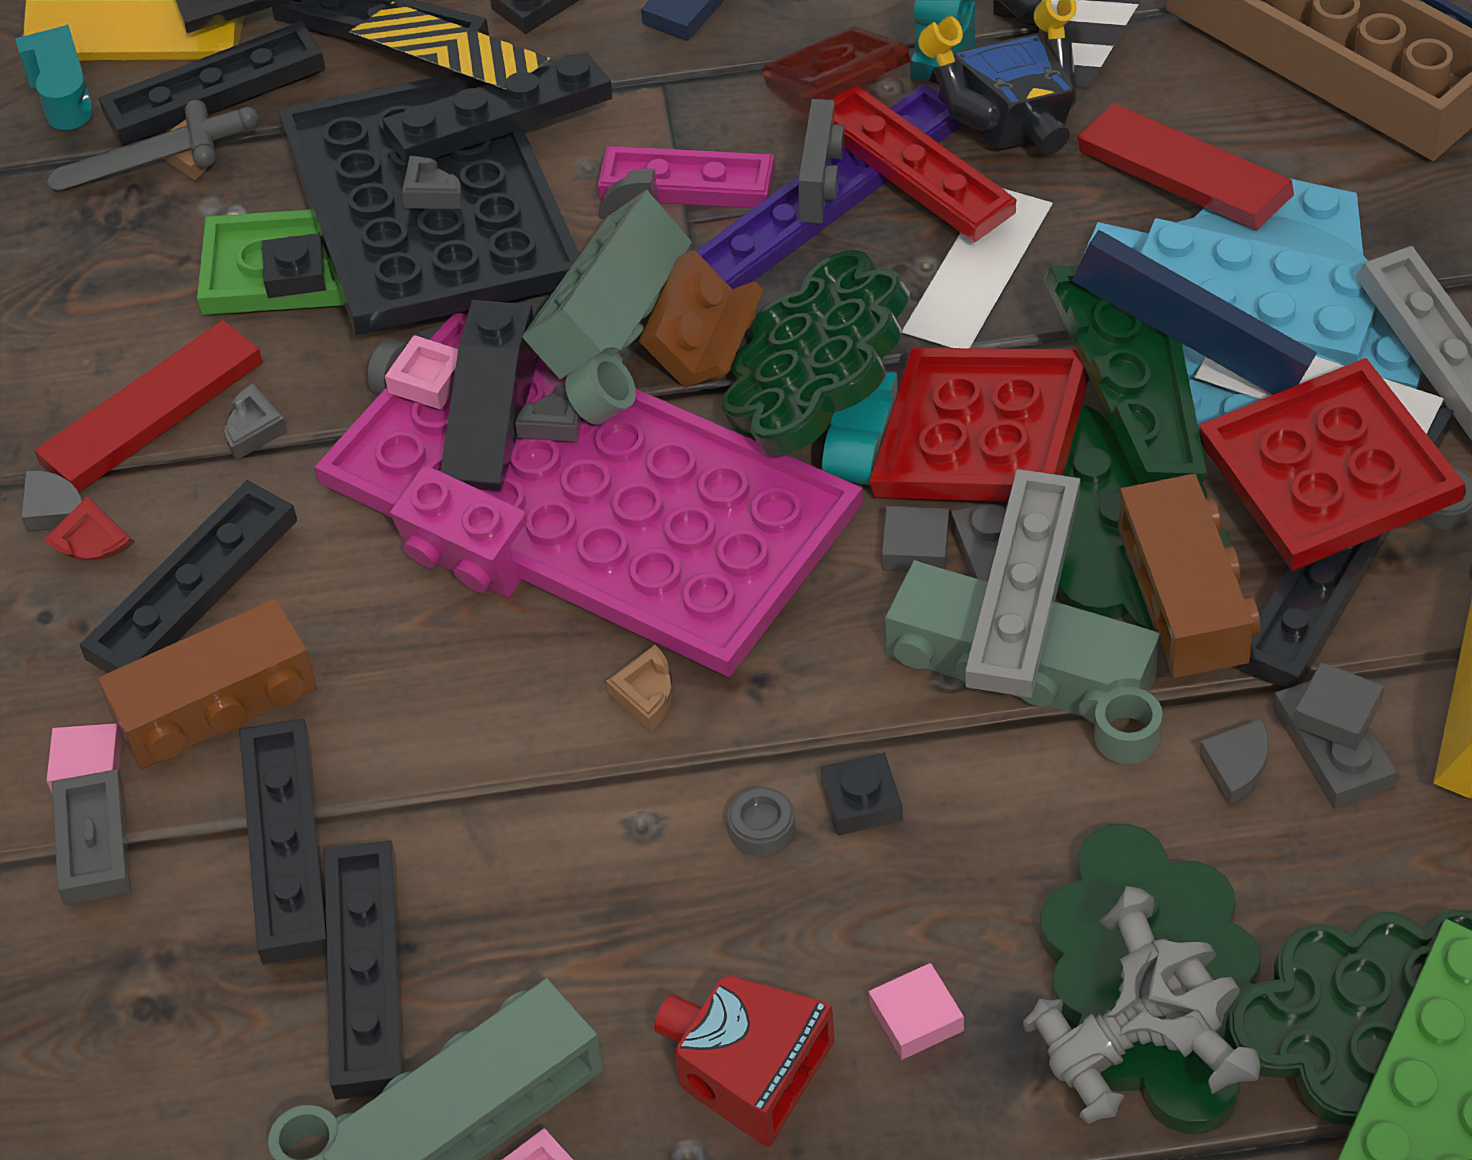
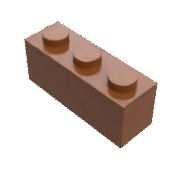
(1187, 575)
(208, 683)

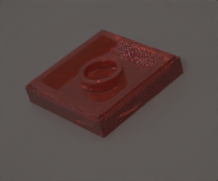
(835, 64)

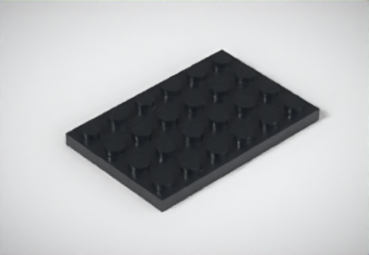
(421, 261)

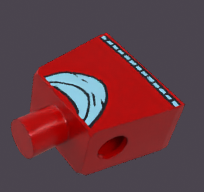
(748, 1051)

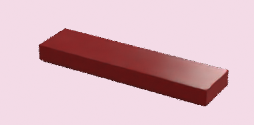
(921, 165)
(1186, 166)
(149, 406)

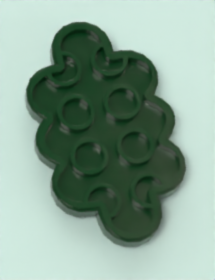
(815, 352)
(1096, 564)
(1190, 906)
(1335, 1006)

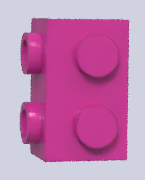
(460, 531)

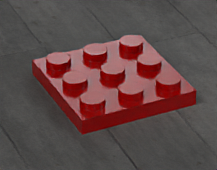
(975, 419)
(1330, 463)

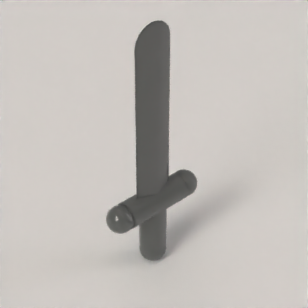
(197, 135)

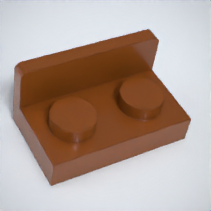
(699, 321)

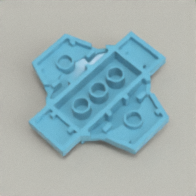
(1288, 274)

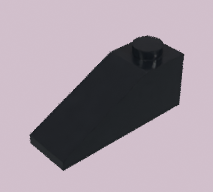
(488, 393)

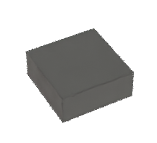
(915, 535)
(1338, 706)

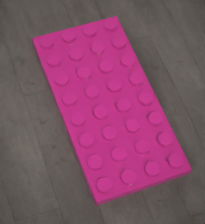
(638, 520)

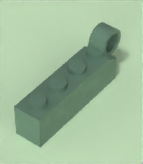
(602, 303)
(1086, 665)
(468, 1095)

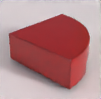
(89, 534)

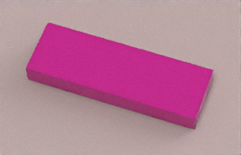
(694, 175)

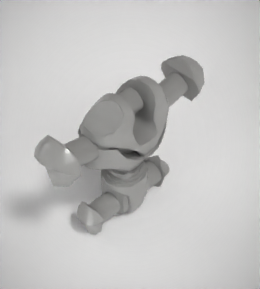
(1162, 1001)

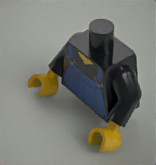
(1010, 87)

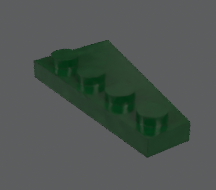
(1137, 379)

